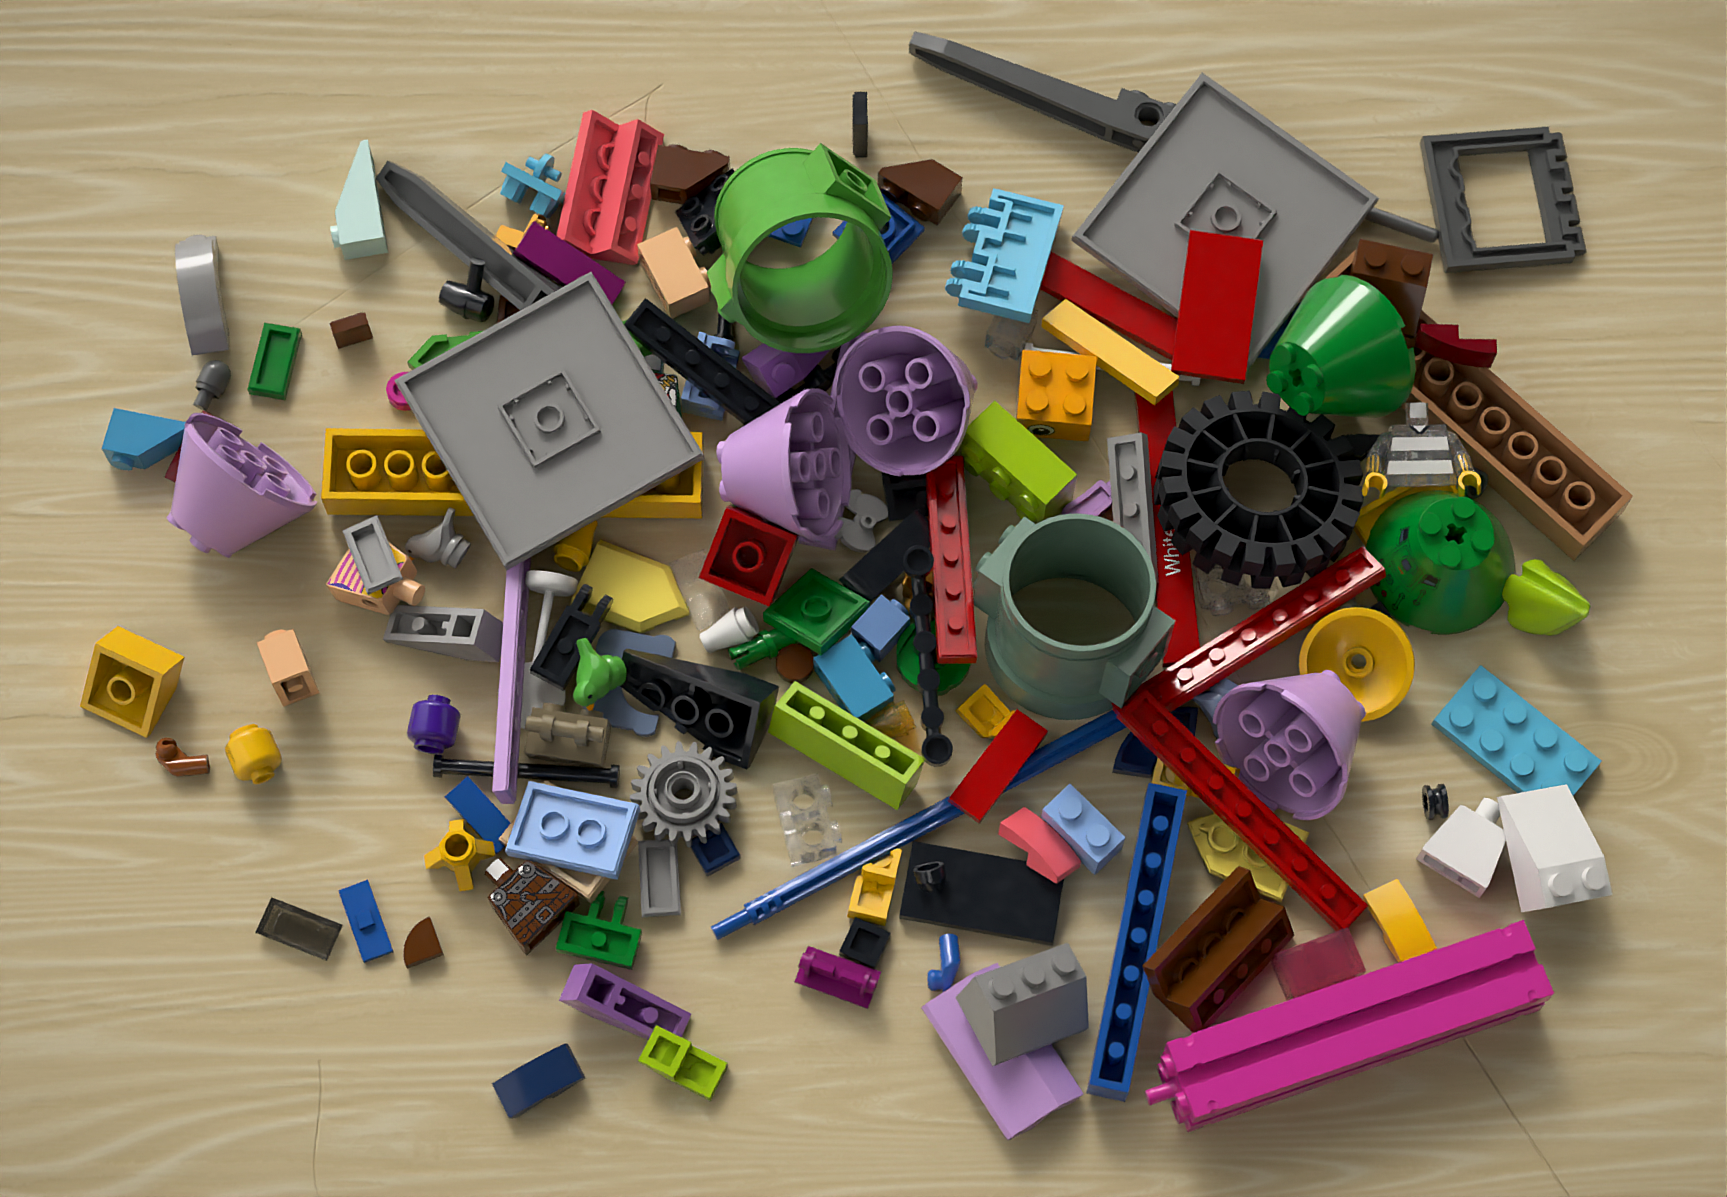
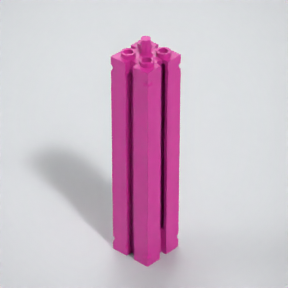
(1351, 1027)

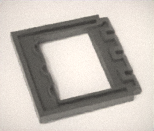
(1551, 184)

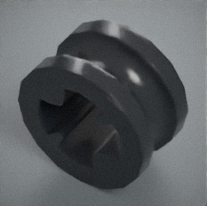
(1435, 801)

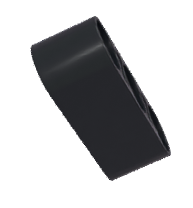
(885, 560)

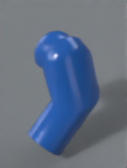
(950, 963)

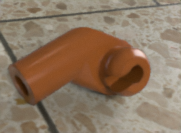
(177, 762)

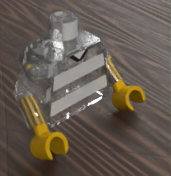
(1419, 456)

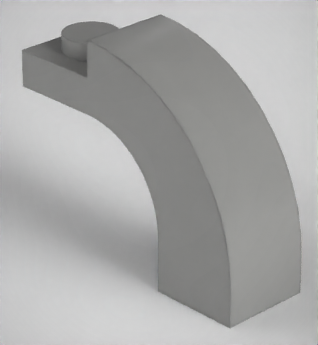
(201, 294)

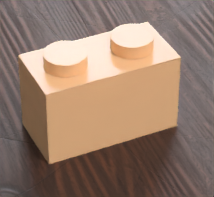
(674, 273)
(287, 666)

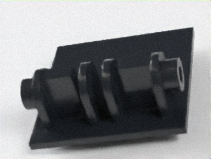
(698, 216)

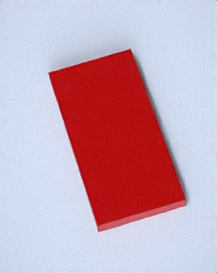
(1216, 306)

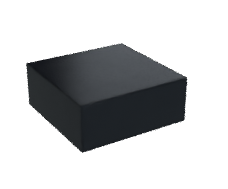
(864, 943)

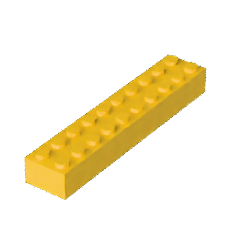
(404, 476)

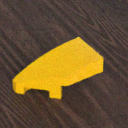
(984, 712)

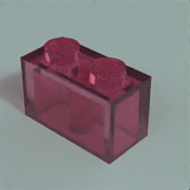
(1317, 964)

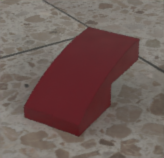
(1444, 343)

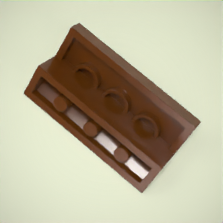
(1217, 951)

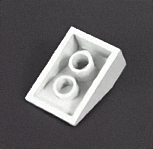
(1551, 849)

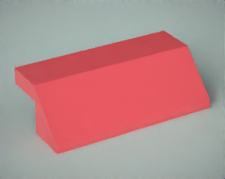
(609, 188)

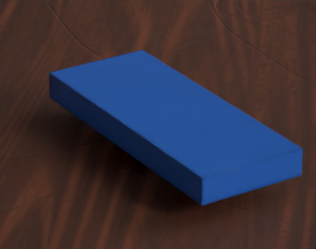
(478, 812)
(365, 921)

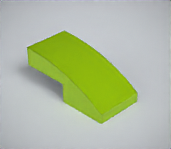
(683, 1063)

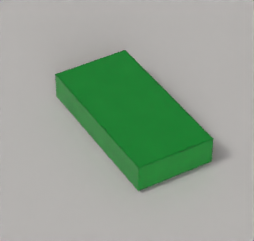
(274, 361)

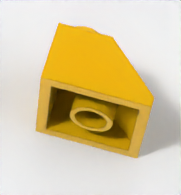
(131, 680)

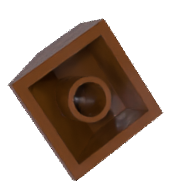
(1398, 275)

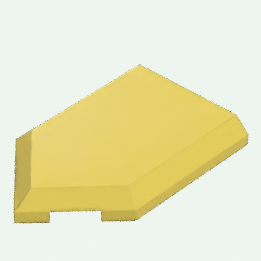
(640, 588)
(1225, 851)

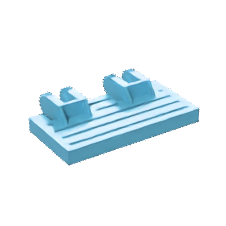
(1008, 257)

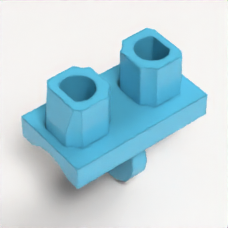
(518, 181)

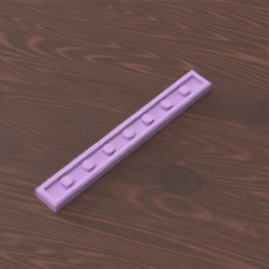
(511, 684)

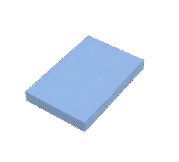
(573, 830)

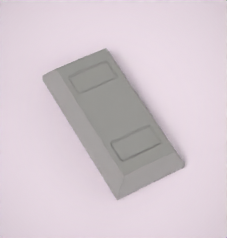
(372, 554)
(659, 878)

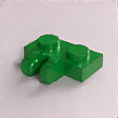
(600, 939)

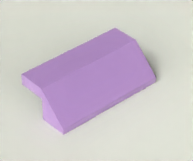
(1015, 1091)

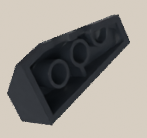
(708, 702)

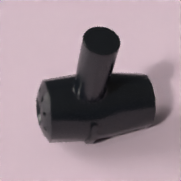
(468, 298)

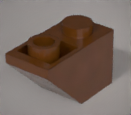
(684, 172)
(922, 187)

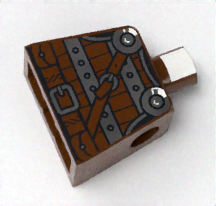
(529, 901)

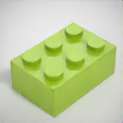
(1017, 465)

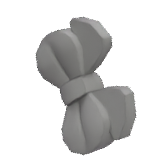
(858, 533)

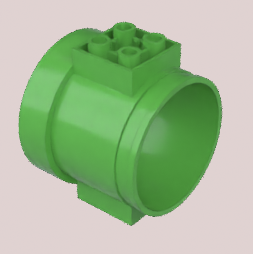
(818, 301)

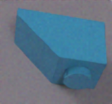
(140, 439)

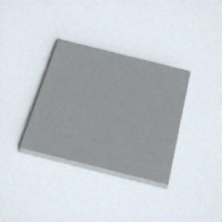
(1230, 174)
(549, 420)

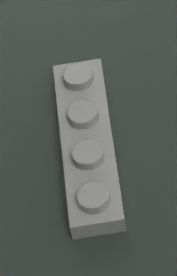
(1132, 489)

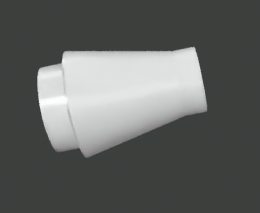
(731, 630)

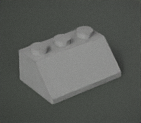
(1027, 1004)

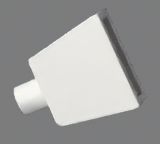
(1467, 847)

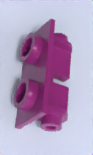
(837, 977)

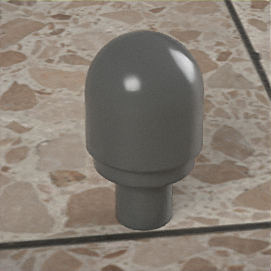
(211, 383)

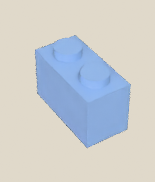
(1083, 828)

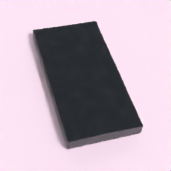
(983, 895)

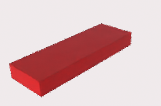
(998, 766)

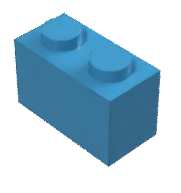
(853, 679)

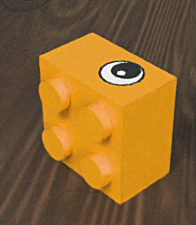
(1056, 394)

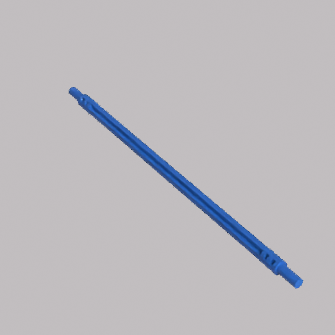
(908, 831)

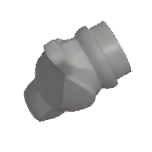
(439, 543)

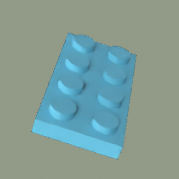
(1513, 737)

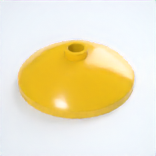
(1377, 637)

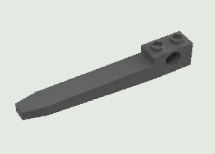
(1078, 107)
(465, 236)

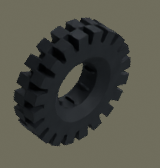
(1250, 540)

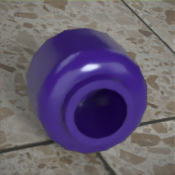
(433, 724)

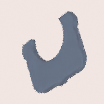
(614, 703)

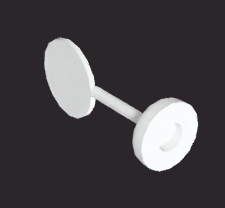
(534, 689)

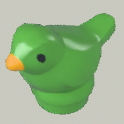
(596, 675)

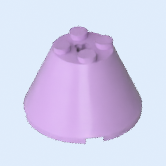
(903, 400)
(791, 466)
(231, 489)
(1291, 740)

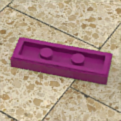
(562, 261)

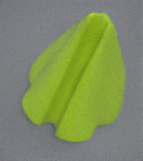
(1543, 600)

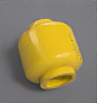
(253, 754)

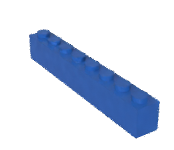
(1136, 942)

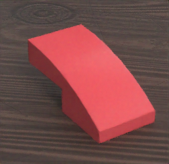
(1045, 847)

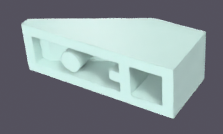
(359, 211)

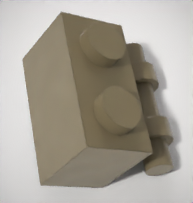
(567, 736)

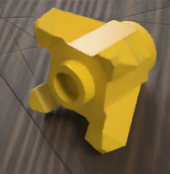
(459, 853)

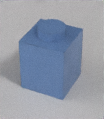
(881, 626)

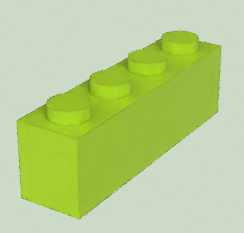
(846, 745)

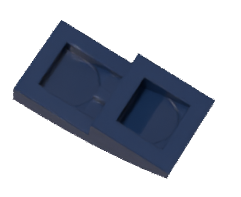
(538, 1080)

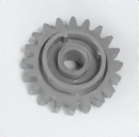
(688, 816)

